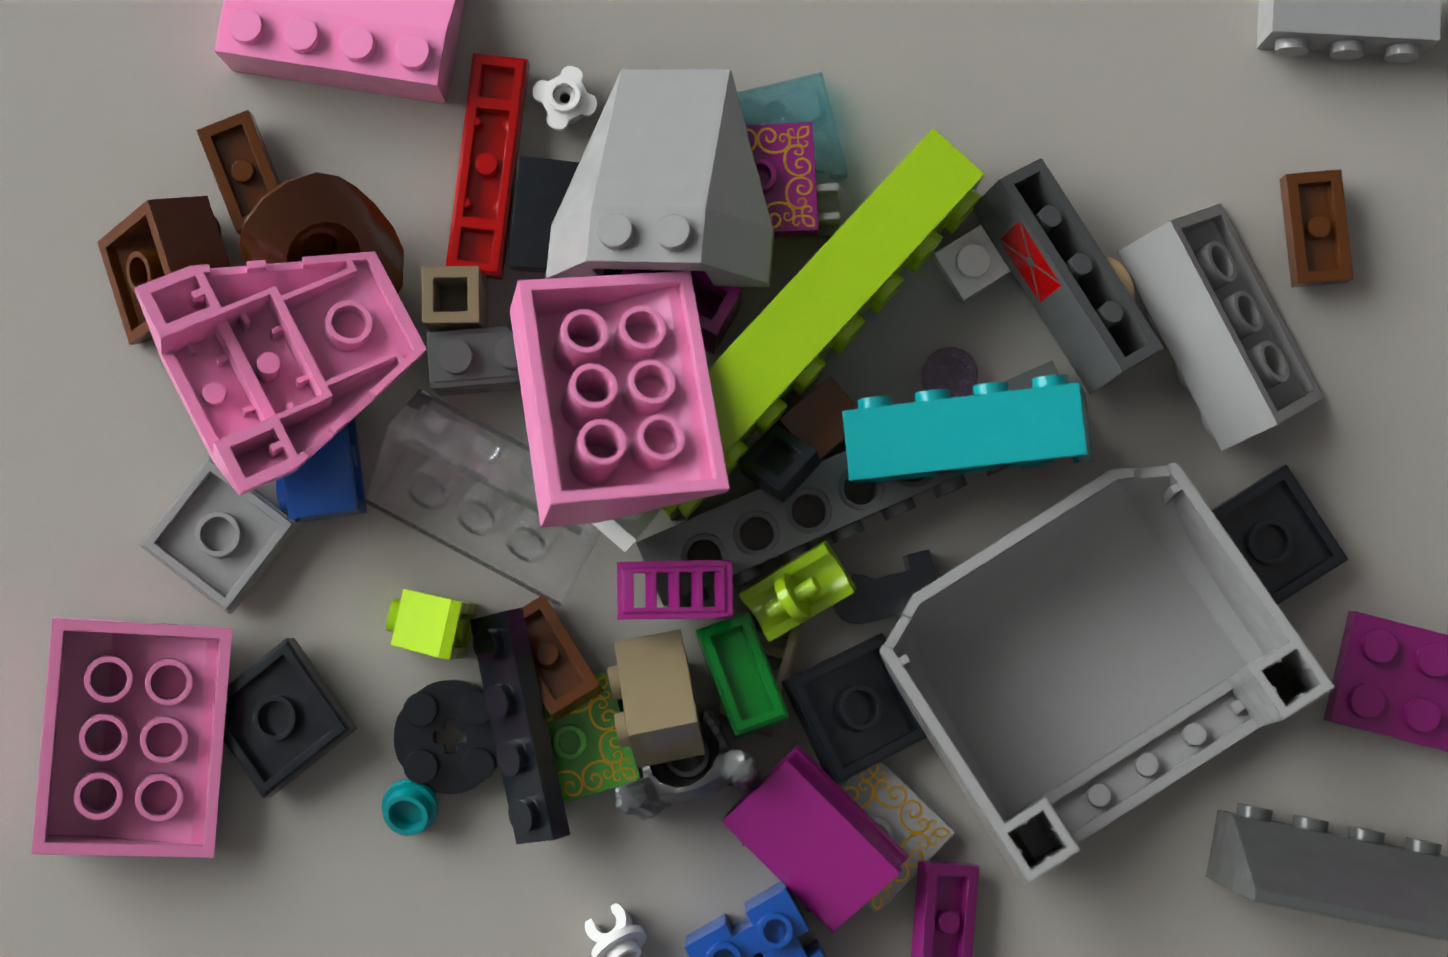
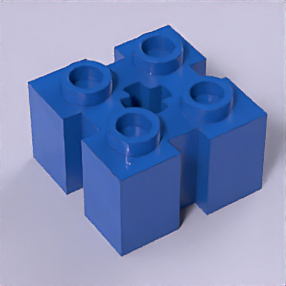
(770, 929)

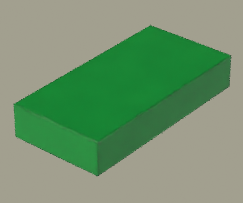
(742, 675)

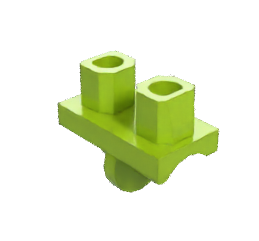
(798, 590)

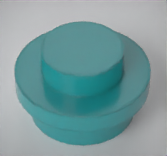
(409, 807)

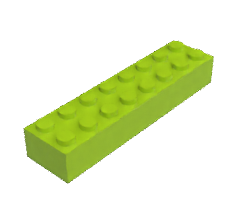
(834, 290)

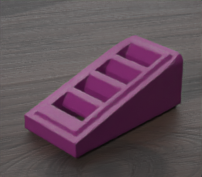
(723, 589)

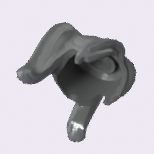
(689, 780)

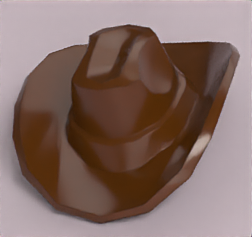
(319, 218)

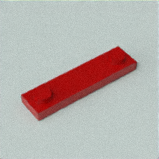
(488, 163)

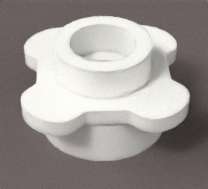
(560, 113)

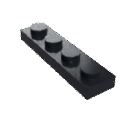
(519, 727)

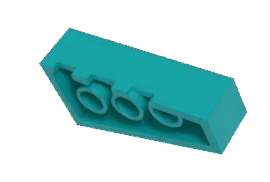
(967, 431)

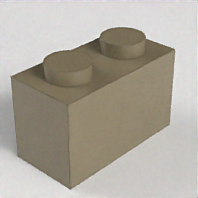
(657, 699)

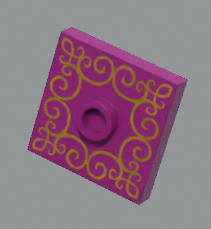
(787, 176)

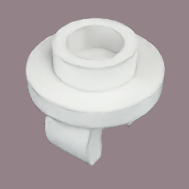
(622, 941)

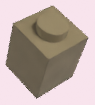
(454, 298)

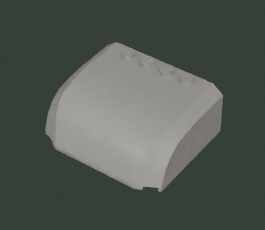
(1095, 661)

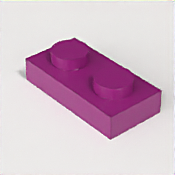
(945, 909)

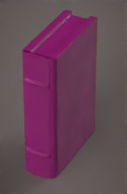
(815, 839)

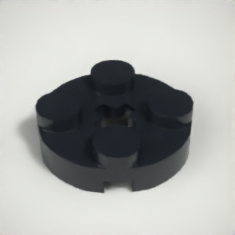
(426, 758)

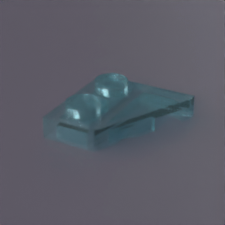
(799, 101)

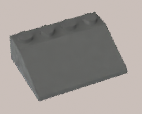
(1331, 872)

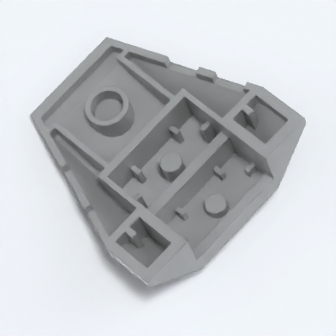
(667, 185)

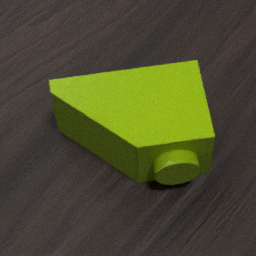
(431, 624)

